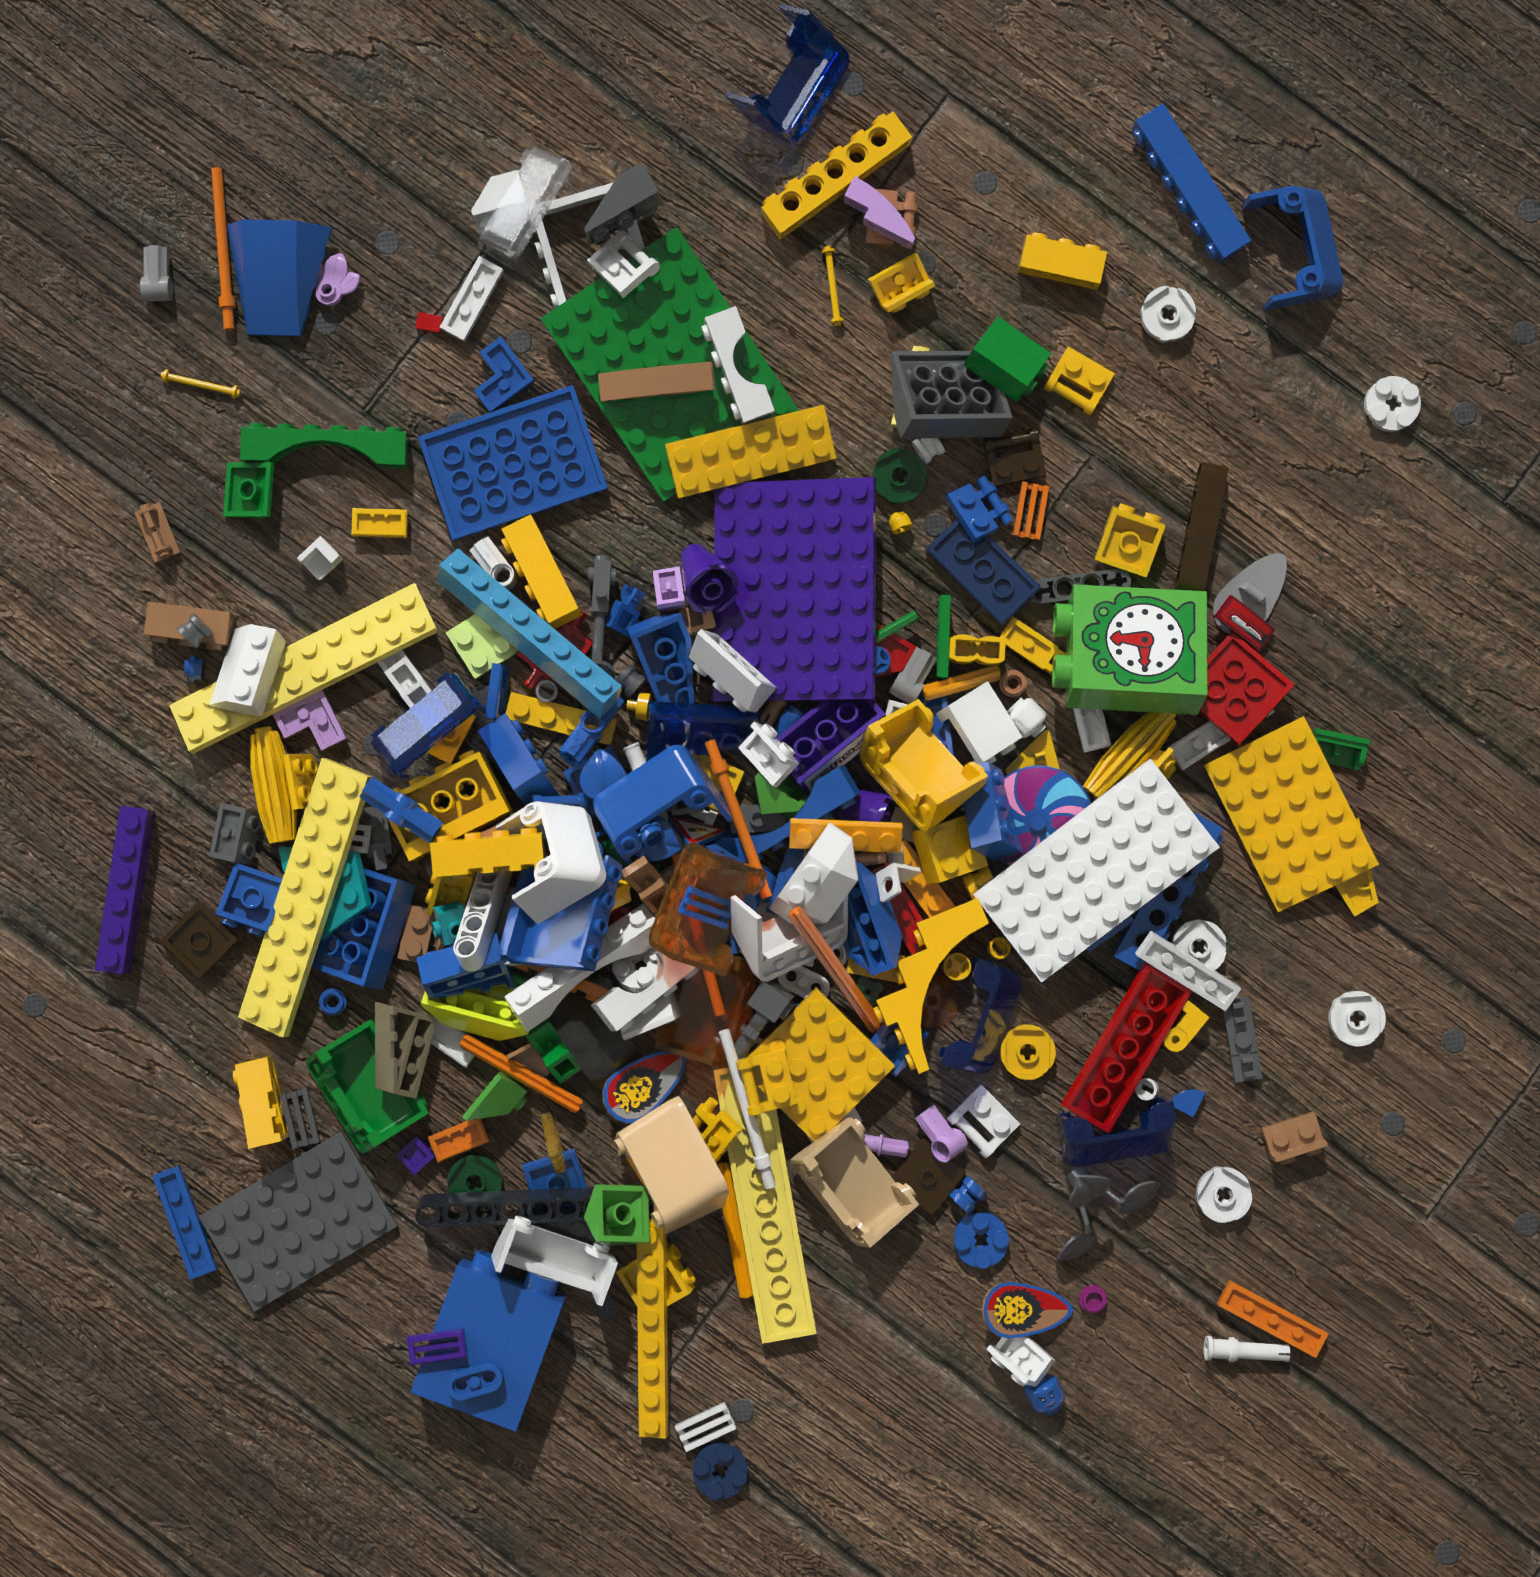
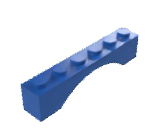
(827, 794)

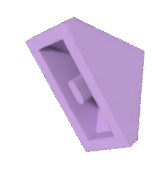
(669, 589)

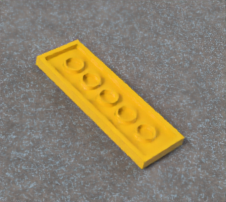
(750, 451)

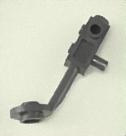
(601, 577)

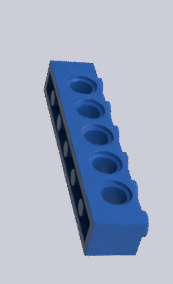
(1171, 911)

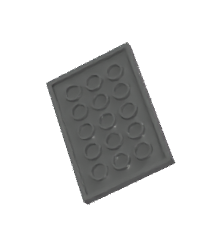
(298, 1221)

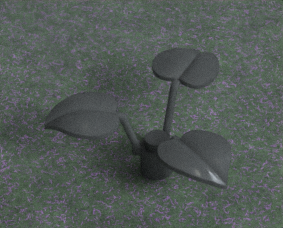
(1088, 1188)

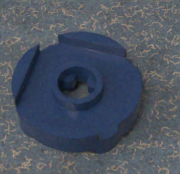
(716, 1486)

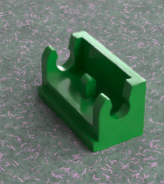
(1342, 749)

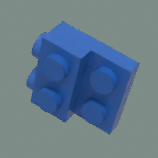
(249, 899)

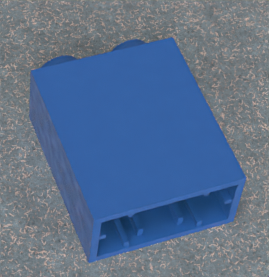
(504, 1324)

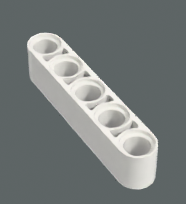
(481, 917)

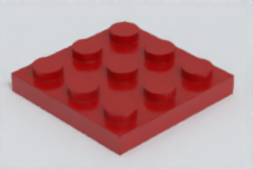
(1241, 688)

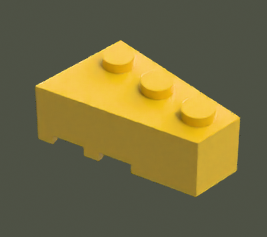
(260, 1102)

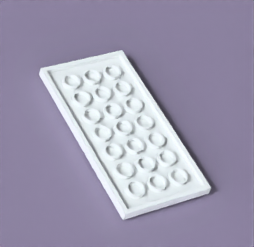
(1096, 870)

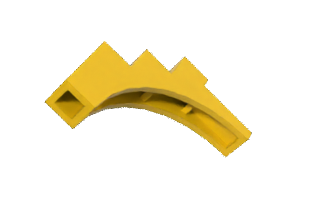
(904, 1007)

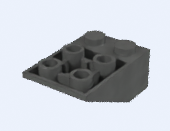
(628, 199)

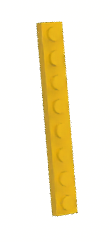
(652, 1335)

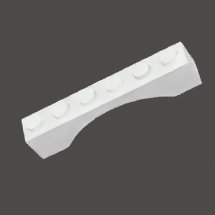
(541, 994)

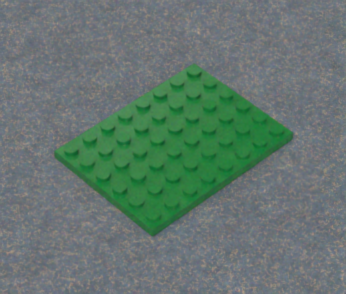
(657, 328)

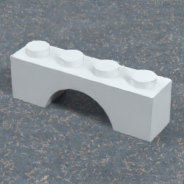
(749, 399)
(620, 1007)

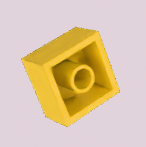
(947, 850)

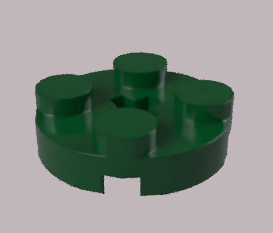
(903, 461)
(471, 1166)

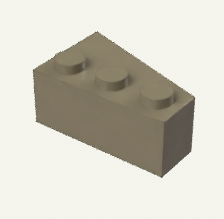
(401, 1048)

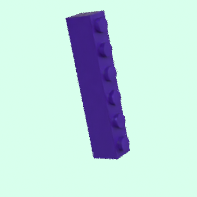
(125, 890)

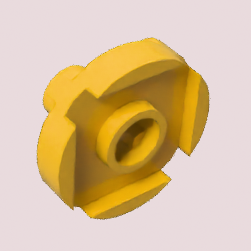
(1037, 1064)

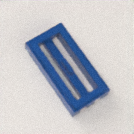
(497, 691)
(724, 914)

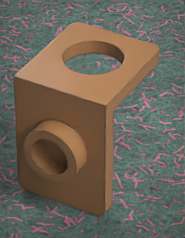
(530, 1058)

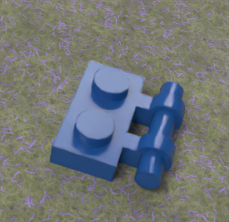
(973, 514)

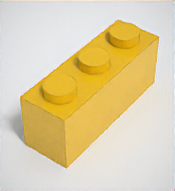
(1062, 261)

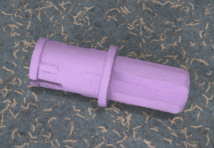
(886, 1145)

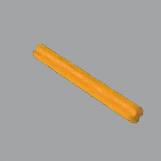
(735, 1236)

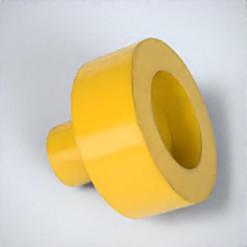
(640, 705)

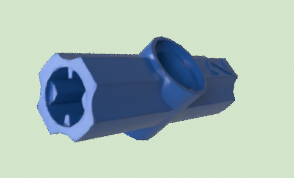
(583, 739)
(401, 810)

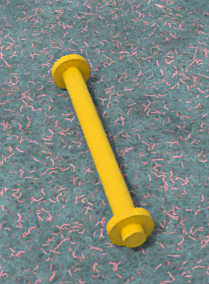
(832, 284)
(197, 383)

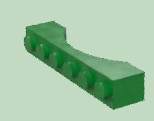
(384, 448)

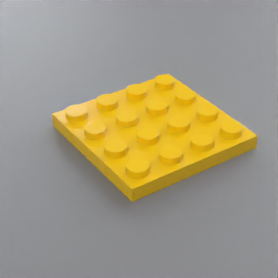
(827, 1062)

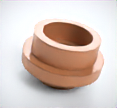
(1019, 677)

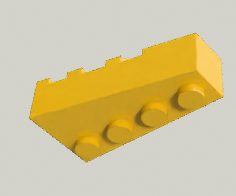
(487, 853)

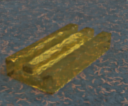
(553, 1142)

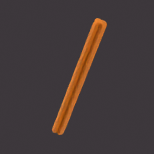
(834, 968)

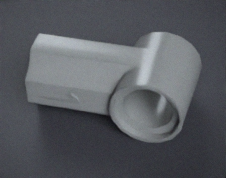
(156, 283)
(911, 679)

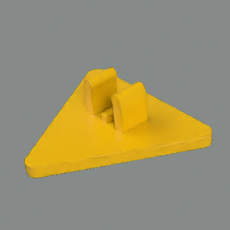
(1039, 752)

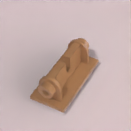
(157, 531)

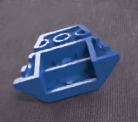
(277, 272)

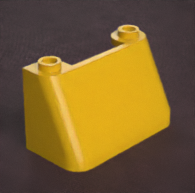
(917, 766)

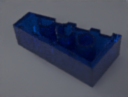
(694, 725)

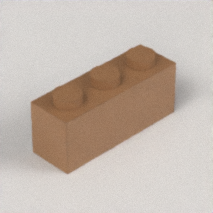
(164, 619)

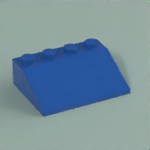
(367, 943)

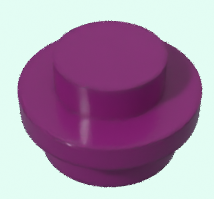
(1093, 1299)

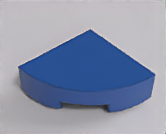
(1188, 1101)

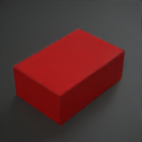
(429, 322)

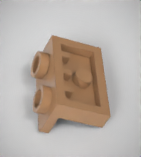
(1293, 1138)

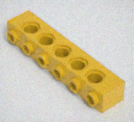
(785, 221)

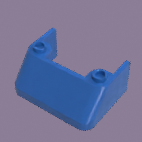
(1324, 274)
(649, 792)

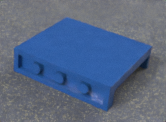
(569, 937)

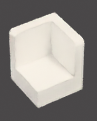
(320, 558)

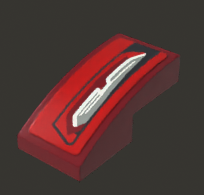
(1244, 623)

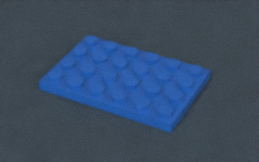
(512, 463)

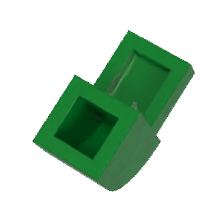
(553, 1051)

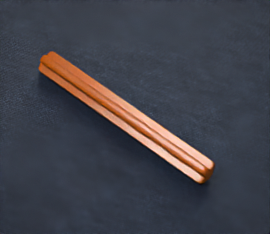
(521, 1073)

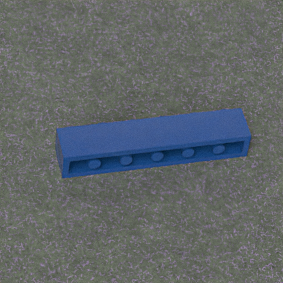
(1190, 183)

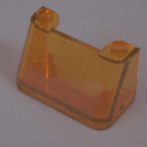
(688, 938)
(697, 1029)

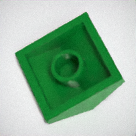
(248, 490)

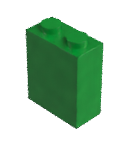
(1008, 359)

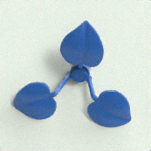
(602, 772)

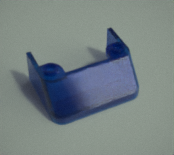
(805, 83)
(426, 723)

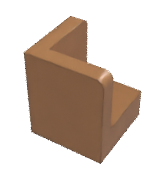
(696, 621)

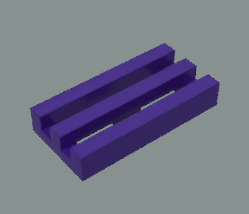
(436, 1335)

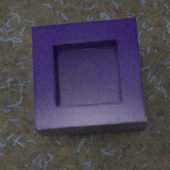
(415, 1155)

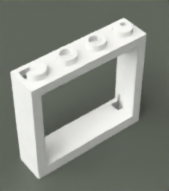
(543, 247)

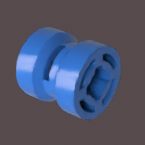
(963, 1199)

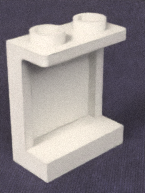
(982, 724)

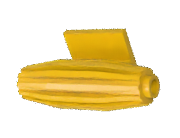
(1131, 750)
(280, 784)

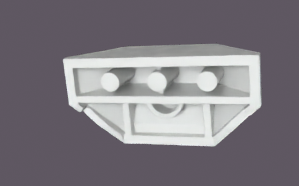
(821, 878)

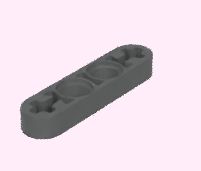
(1077, 579)

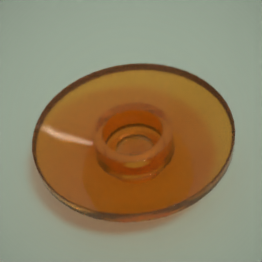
(946, 1002)

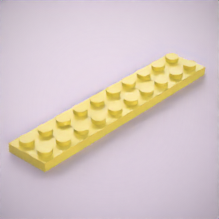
(315, 664)
(305, 898)
(768, 1224)

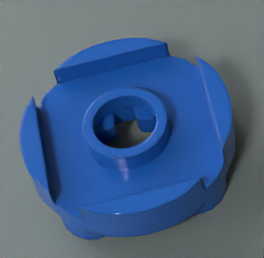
(983, 1255)

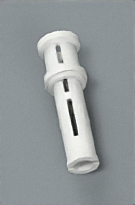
(1232, 1350)

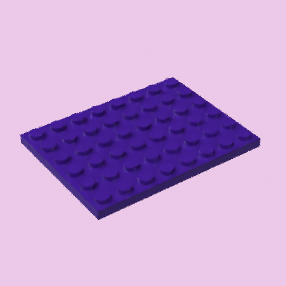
(803, 584)

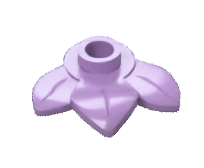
(335, 275)

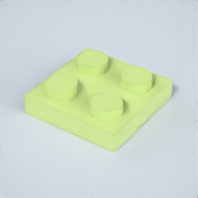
(480, 645)

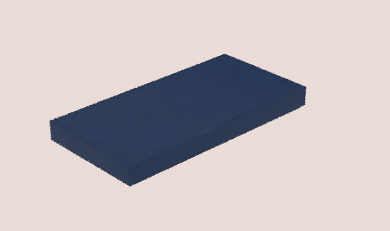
(984, 572)

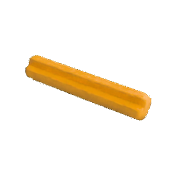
(961, 682)

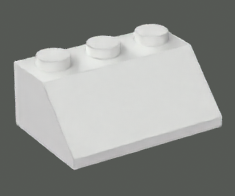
(248, 670)
(730, 671)

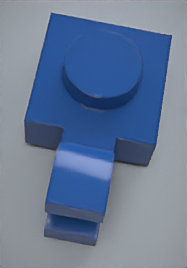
(624, 613)

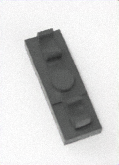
(1241, 1041)

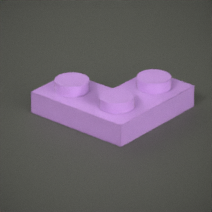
(313, 713)

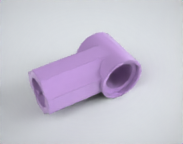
(945, 1140)

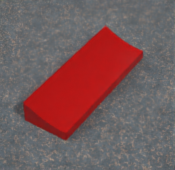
(1126, 1047)

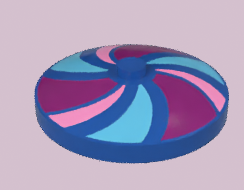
(1041, 803)

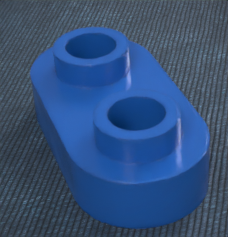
(475, 1380)

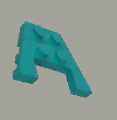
(351, 894)

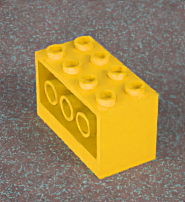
(464, 811)

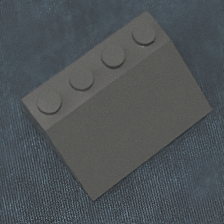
(944, 398)

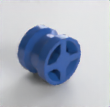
(882, 659)

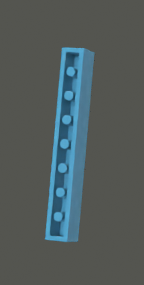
(529, 633)

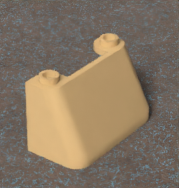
(673, 1165)
(853, 1184)

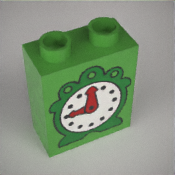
(1132, 649)

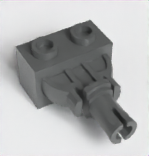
(771, 1003)

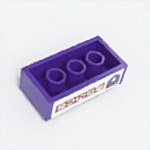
(828, 737)

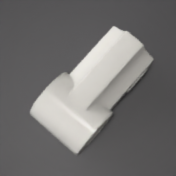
(493, 561)

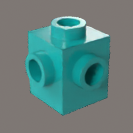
(447, 921)

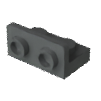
(235, 834)

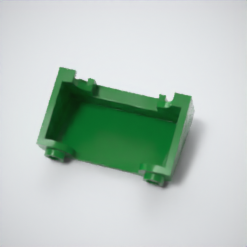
(347, 1081)

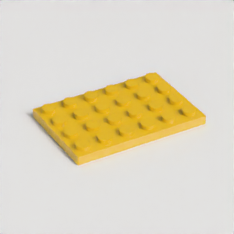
(1291, 814)

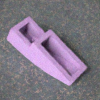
(879, 212)

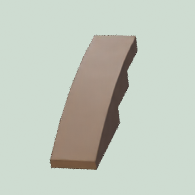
(656, 381)
(646, 882)

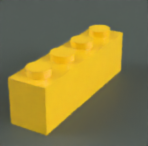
(541, 572)

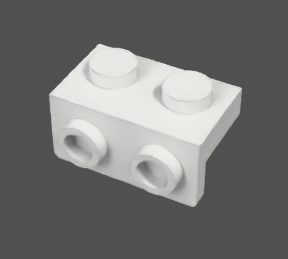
(769, 755)
(1022, 1358)

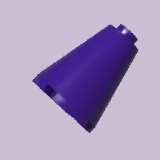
(707, 580)
(868, 807)

